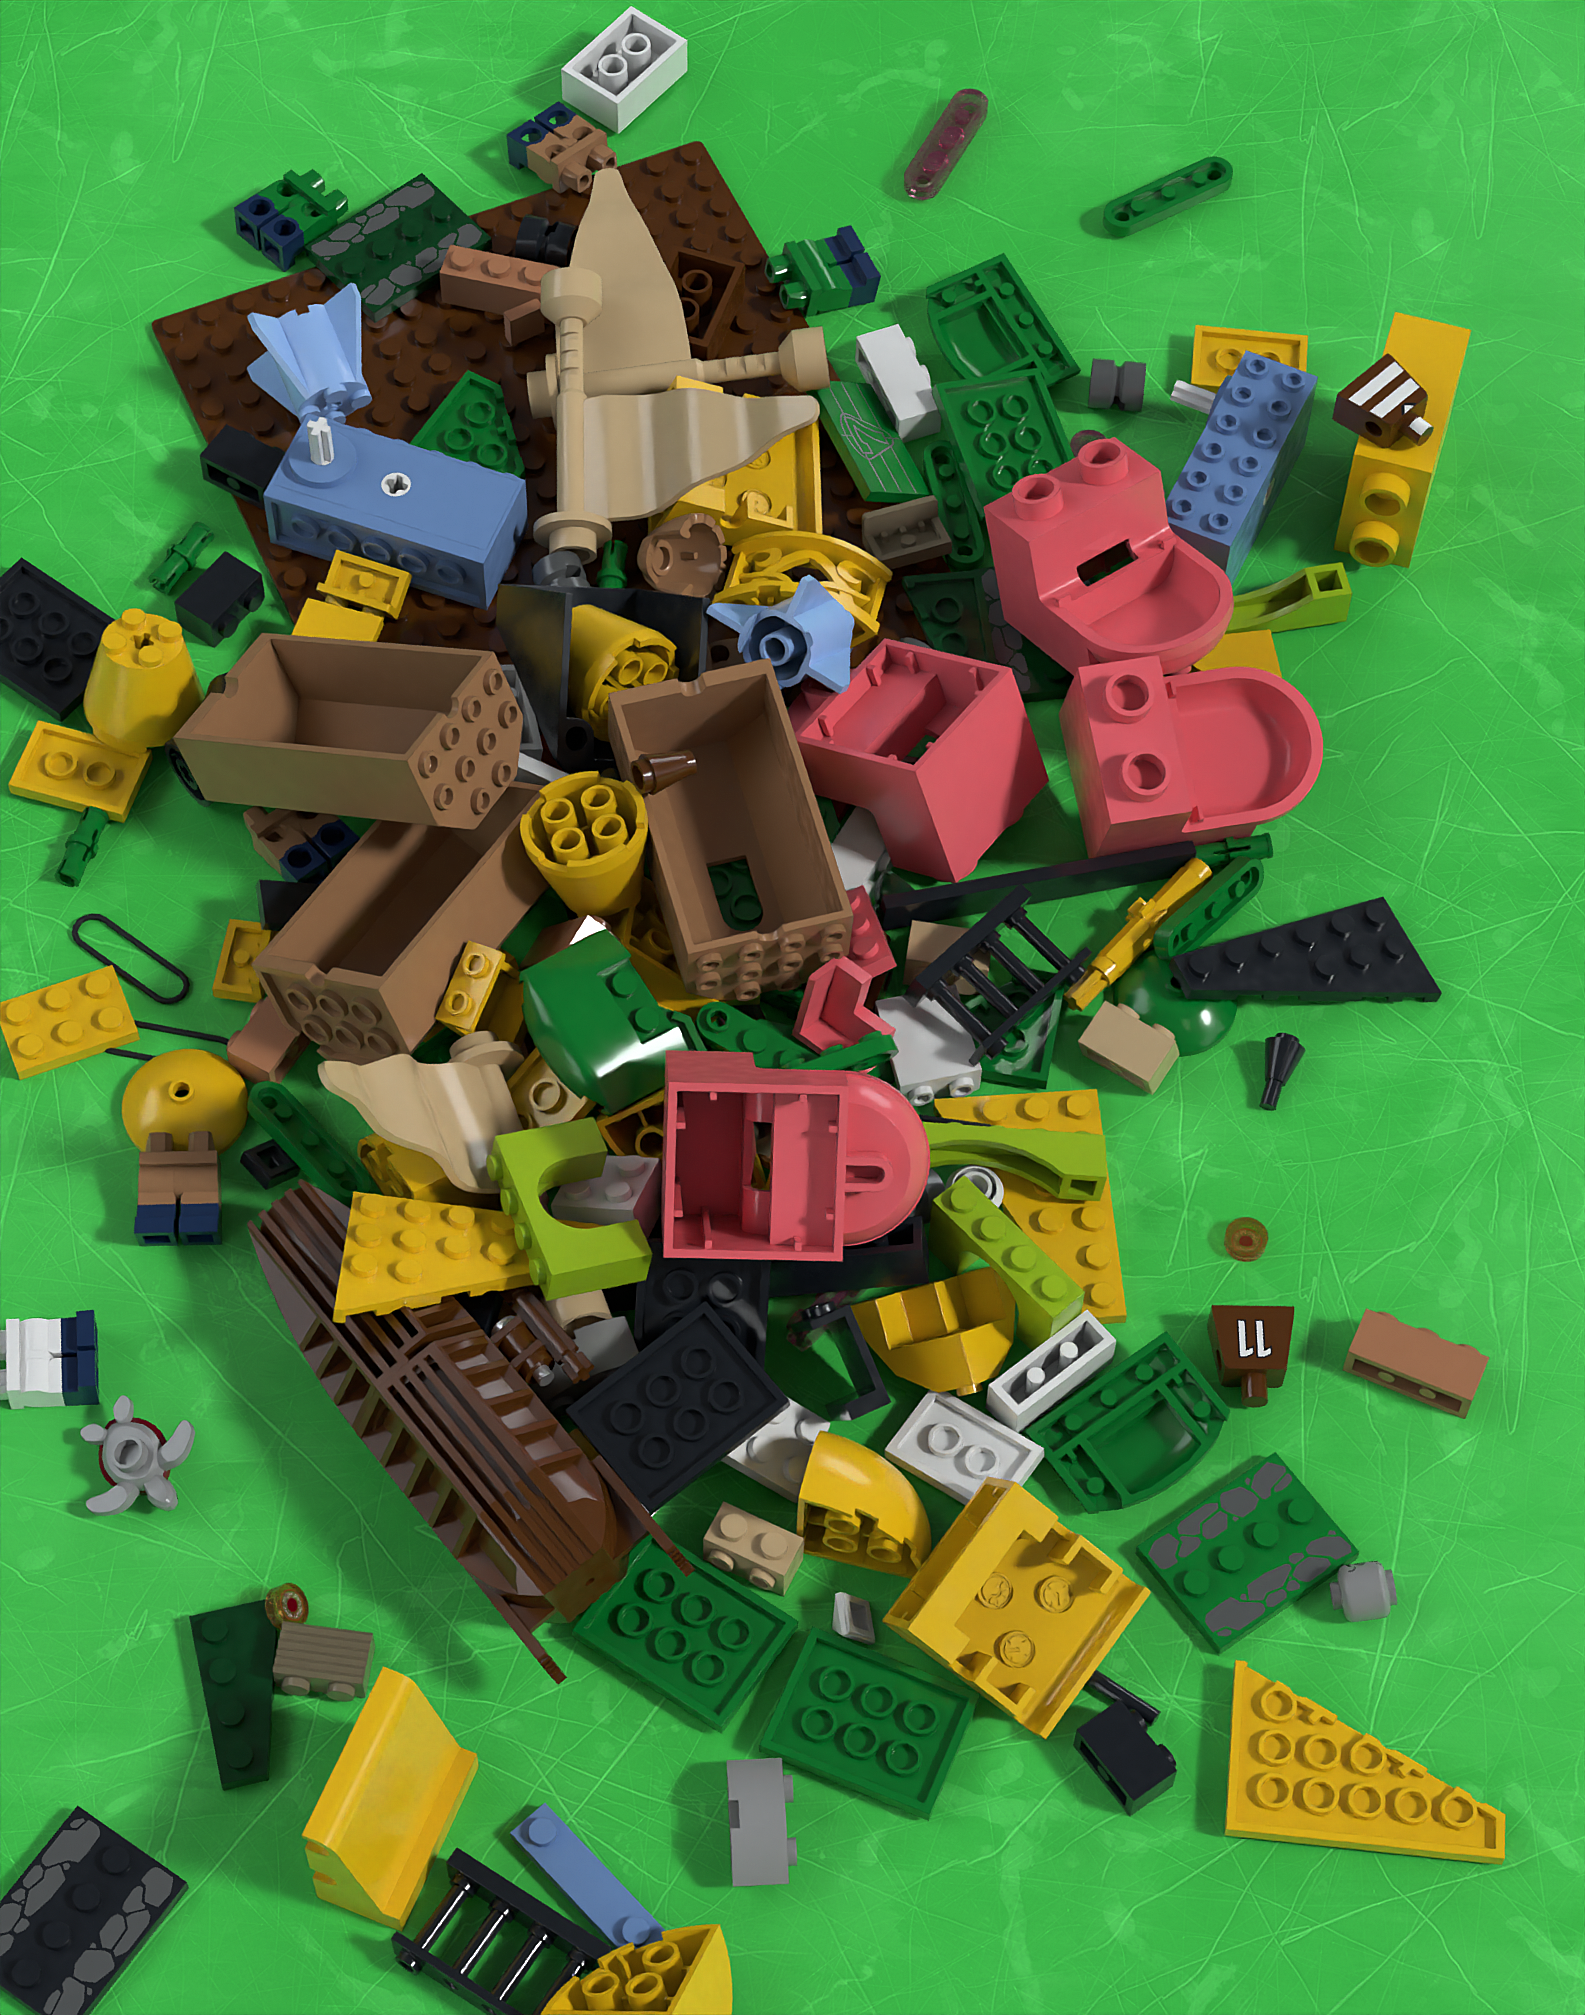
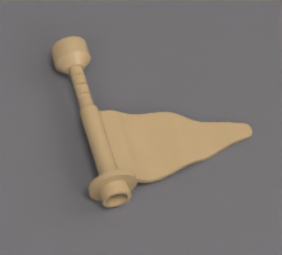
(642, 328)
(640, 451)
(452, 1117)

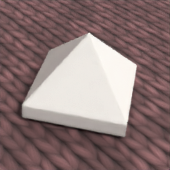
(853, 1618)

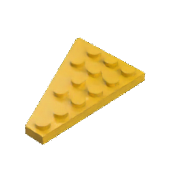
(1069, 1231)
(425, 1250)
(1324, 1784)

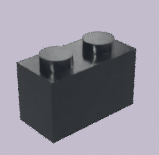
(240, 464)
(220, 599)
(1126, 1756)

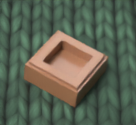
(524, 322)

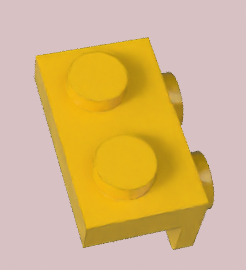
(365, 585)
(235, 975)

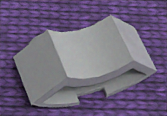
(606, 1345)
(758, 1822)

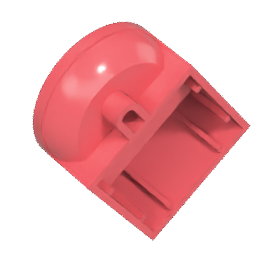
(1081, 523)
(1184, 753)
(964, 786)
(841, 1160)

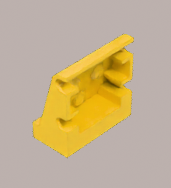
(764, 496)
(1017, 1605)
(387, 1804)

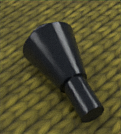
(1281, 1059)

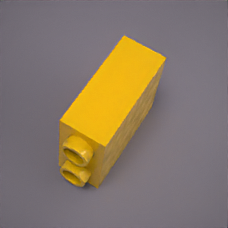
(1392, 484)

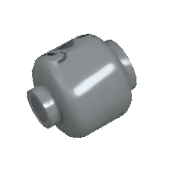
(1364, 1591)

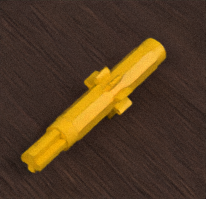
(1138, 932)

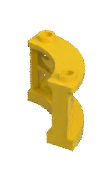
(842, 563)

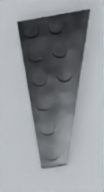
(1318, 958)

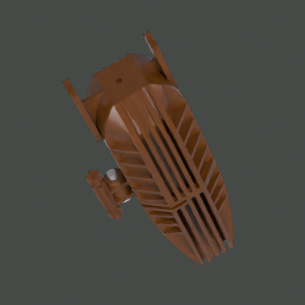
(462, 1426)

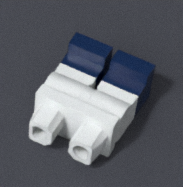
(50, 1361)

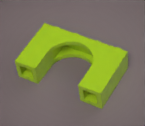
(972, 1227)
(560, 1256)

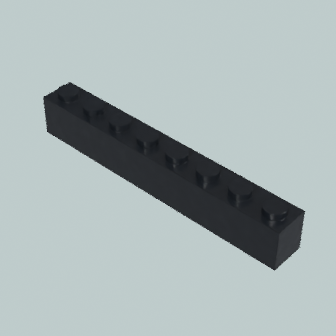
(885, 1262)

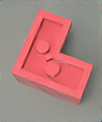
(835, 1009)

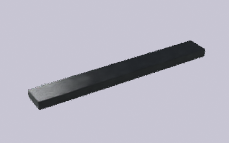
(1044, 883)

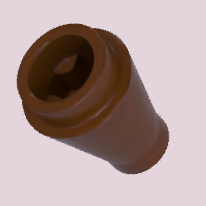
(660, 770)

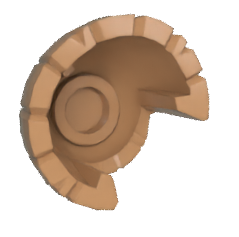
(685, 556)

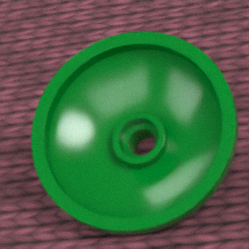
(1150, 993)

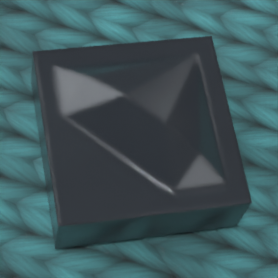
(269, 1164)

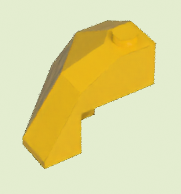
(943, 1330)

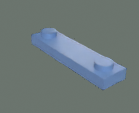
(585, 1880)

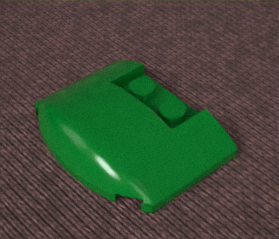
(994, 325)
(598, 1023)
(1133, 1429)

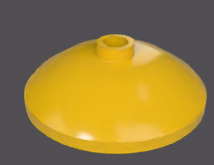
(213, 1104)

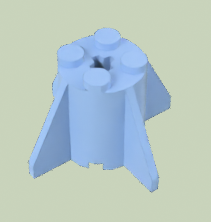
(314, 358)
(799, 635)

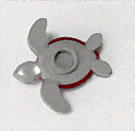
(136, 1460)

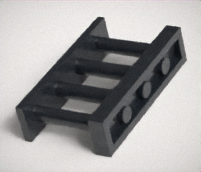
(959, 961)
(506, 1904)

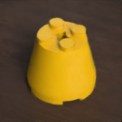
(612, 657)
(141, 683)
(589, 841)

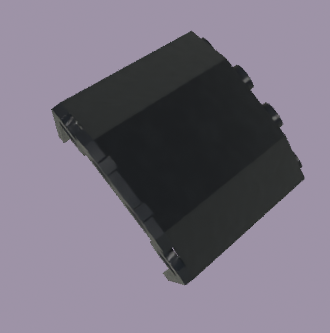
(538, 637)

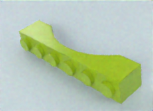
(1302, 600)
(1059, 1162)

